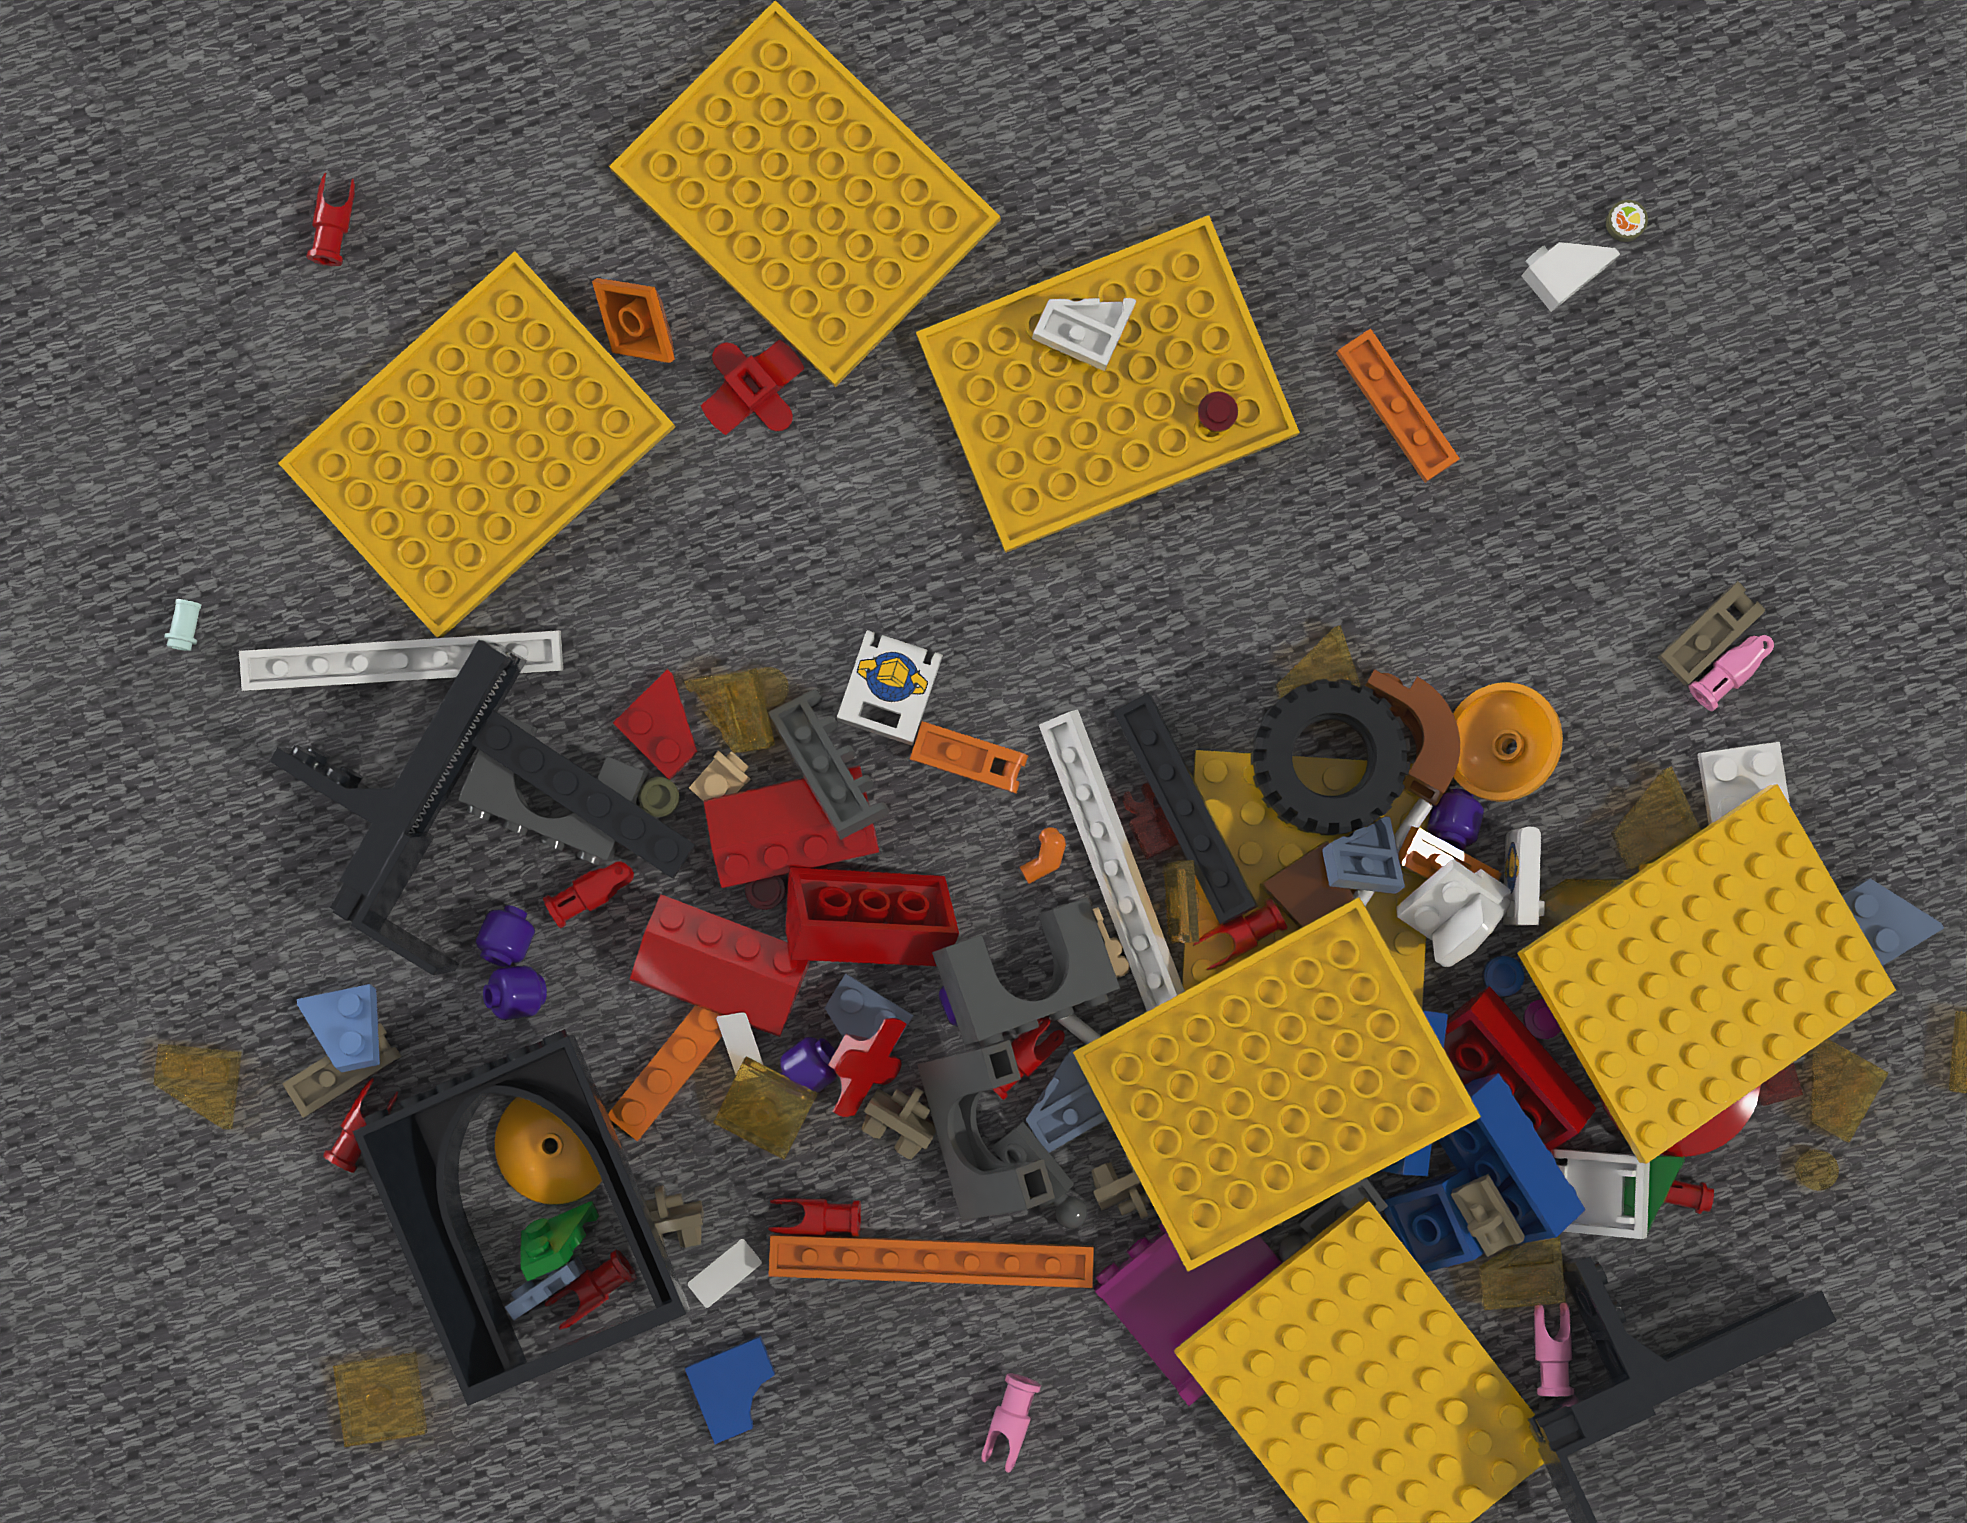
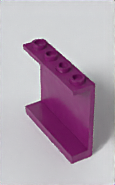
(1168, 1304)

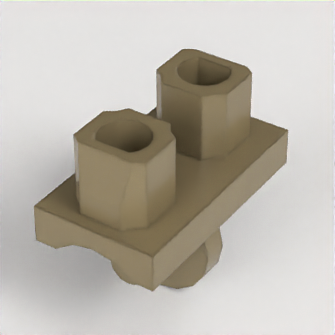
(903, 1116)
(1113, 1190)
(673, 1215)
(1487, 1215)

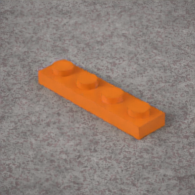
(1397, 405)
(667, 1072)

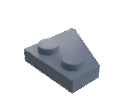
(1365, 860)
(861, 1010)
(1065, 1106)
(530, 1295)

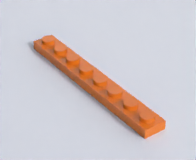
(931, 1261)

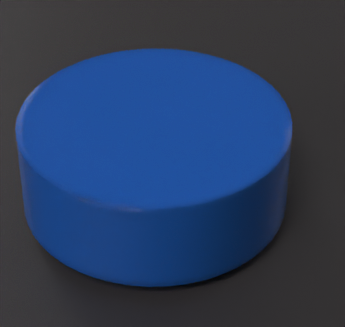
(1503, 975)

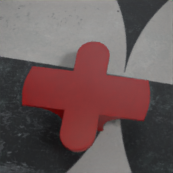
(752, 386)
(865, 1062)

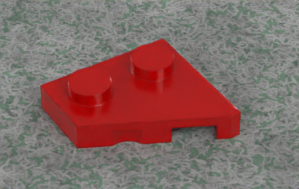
(660, 726)

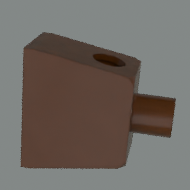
(1304, 889)

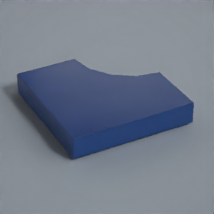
(727, 1384)

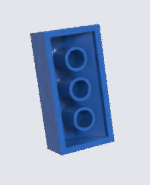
(1515, 1159)

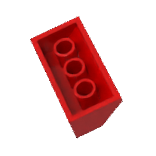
(778, 828)
(868, 916)
(718, 965)
(1490, 1040)

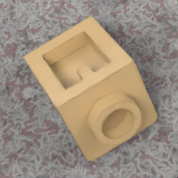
(721, 777)

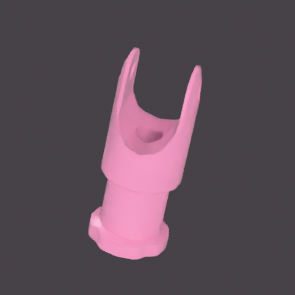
(1731, 671)
(1553, 1353)
(1012, 1417)

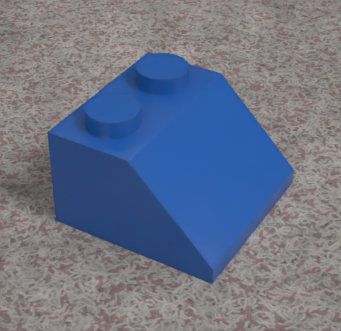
(1432, 1224)

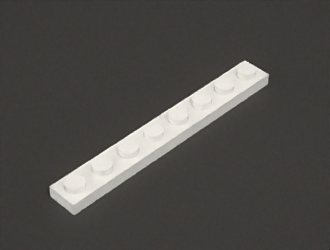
(387, 660)
(1111, 859)

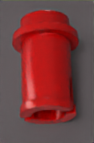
(1691, 1196)

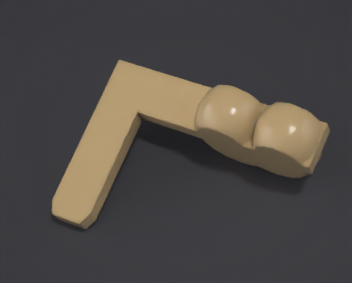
(1113, 947)

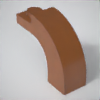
(1432, 728)

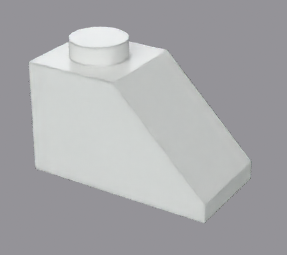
(1565, 270)

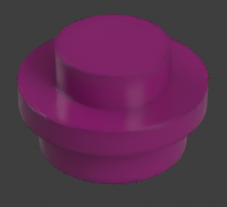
(1540, 1020)

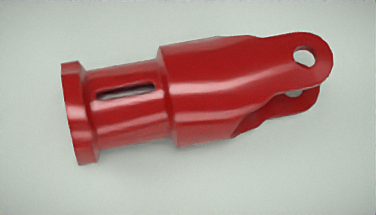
(330, 226)
(588, 892)
(1248, 930)
(1030, 1056)
(346, 1149)
(822, 1217)
(596, 1285)

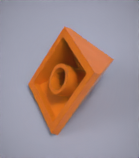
(634, 320)

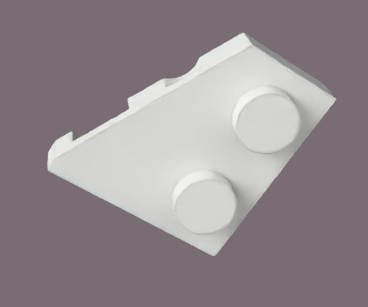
(1084, 328)

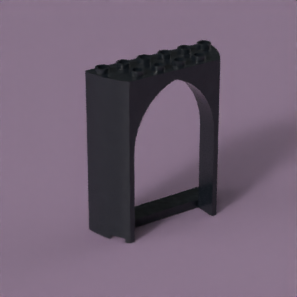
(417, 1178)

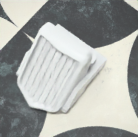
(1455, 910)

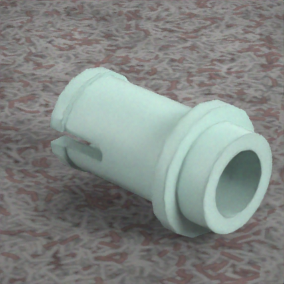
(183, 625)

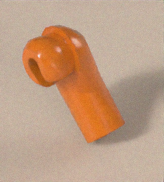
(1049, 857)

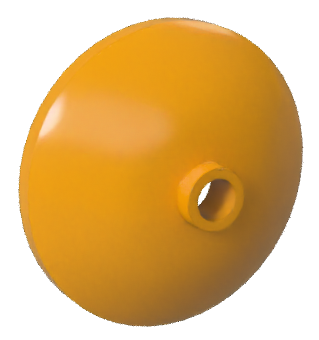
(1488, 724)
(533, 1170)

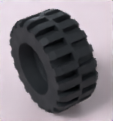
(1384, 747)

